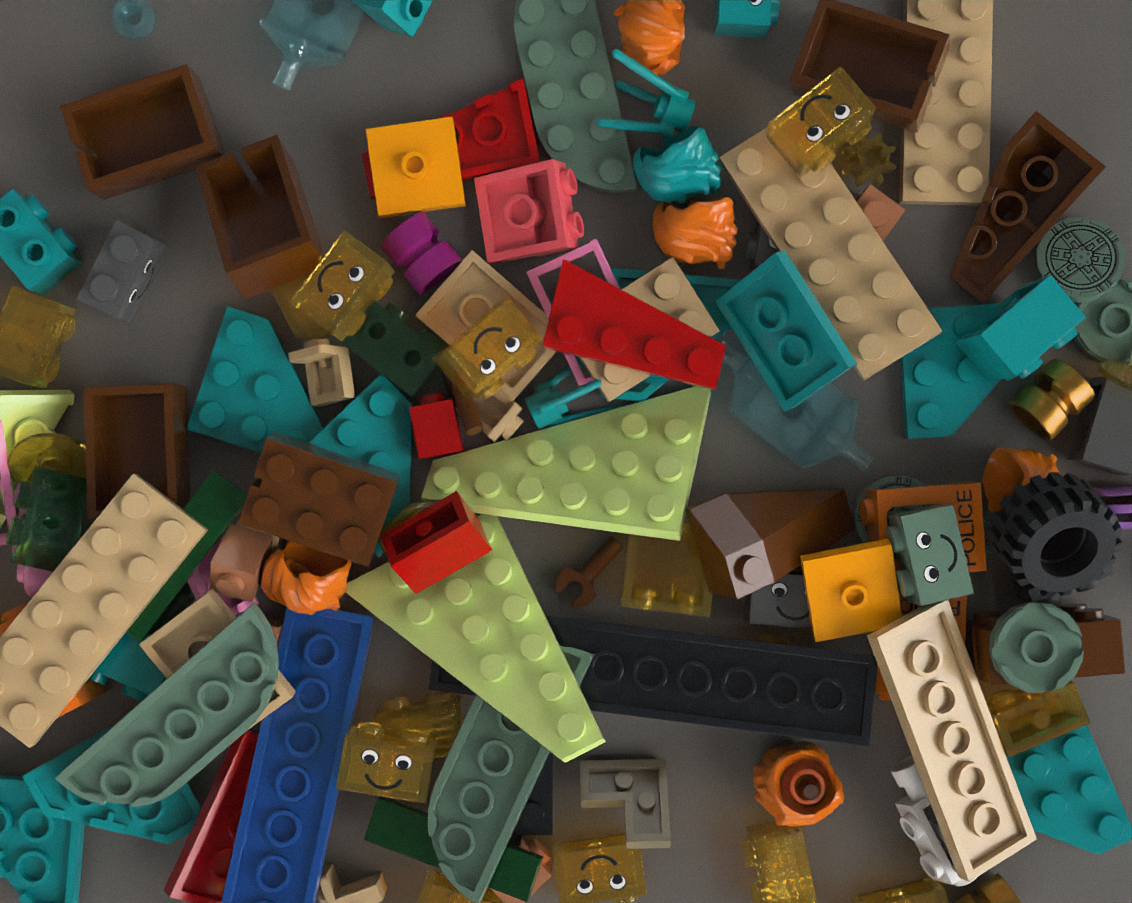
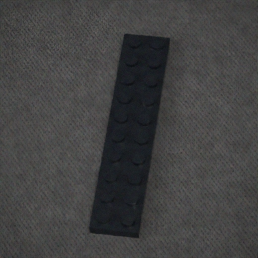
(717, 681)

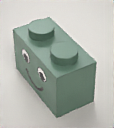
(929, 554)

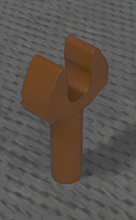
(465, 406)
(588, 573)

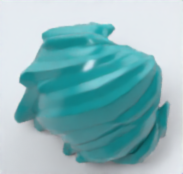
(680, 168)

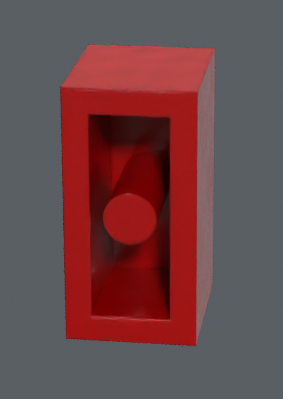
(435, 542)

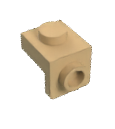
(326, 371)
(498, 415)
(362, 891)

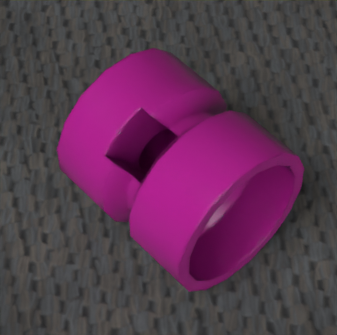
(424, 257)

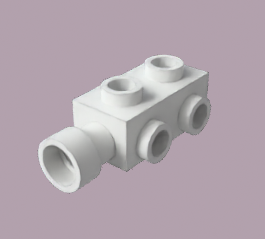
(922, 825)

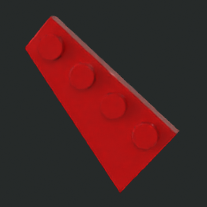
(490, 135)
(618, 329)
(206, 856)

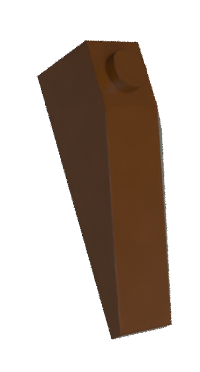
(1027, 194)
(762, 534)

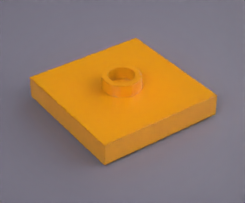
(415, 167)
(851, 589)

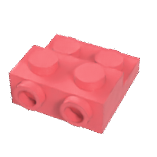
(528, 211)

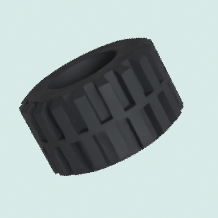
(1083, 538)

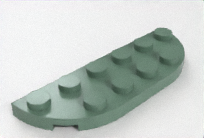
(571, 89)
(183, 719)
(485, 790)

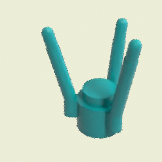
(671, 109)
(549, 405)

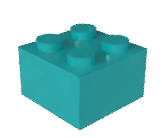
(1021, 330)

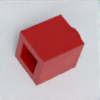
(436, 426)

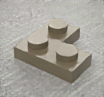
(637, 787)

